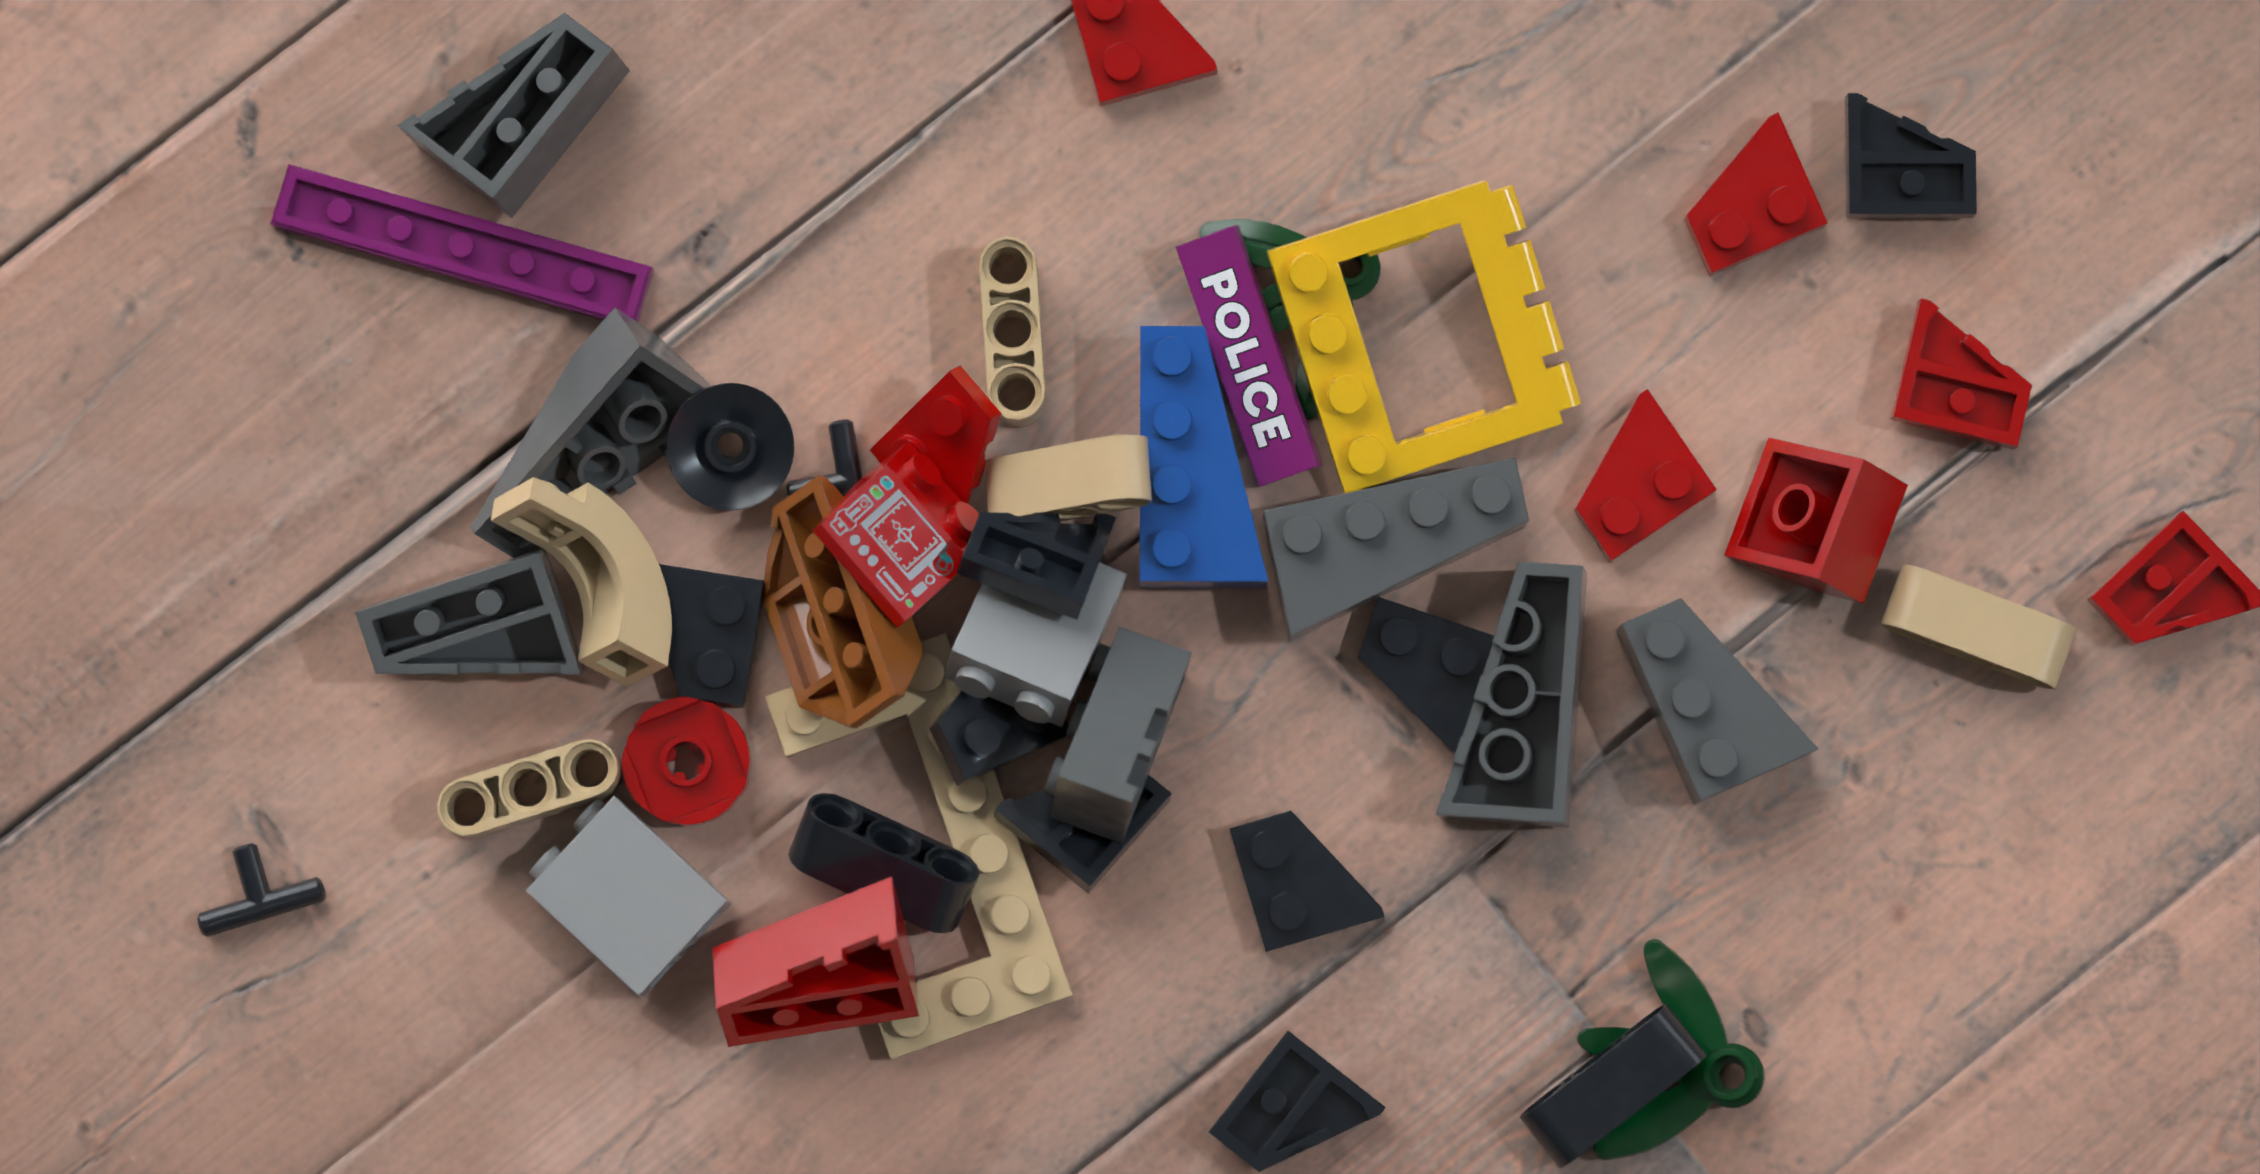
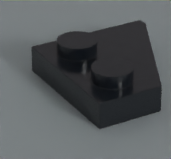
(1037, 557)
(1427, 665)

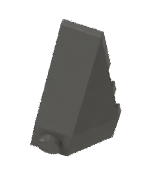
(599, 420)

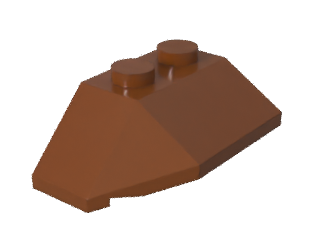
(830, 633)

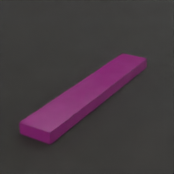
(459, 245)

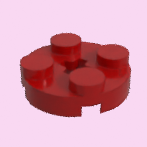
(653, 746)

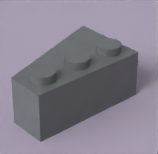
(521, 113)
(478, 622)
(1707, 704)
(1116, 733)

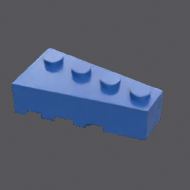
(1199, 515)

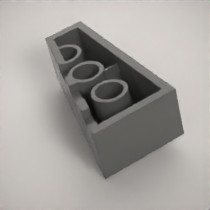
(1375, 540)
(1523, 717)

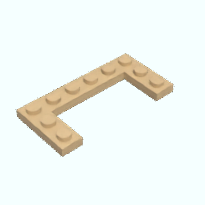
(1024, 958)

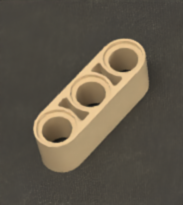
(1008, 301)
(1072, 478)
(1978, 627)
(499, 784)

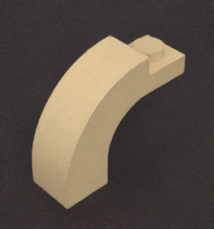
(612, 568)

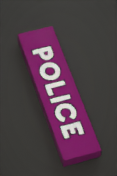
(1248, 355)

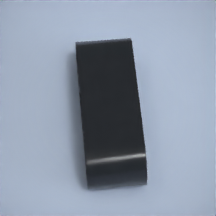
(860, 847)
(1613, 1085)

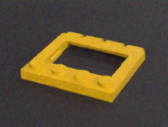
(1337, 357)

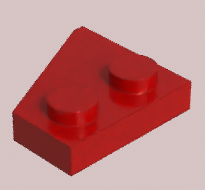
(1137, 48)
(1755, 202)
(1957, 384)
(949, 427)
(1641, 481)
(2174, 585)

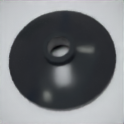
(730, 480)

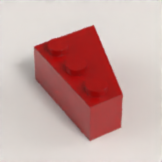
(818, 970)

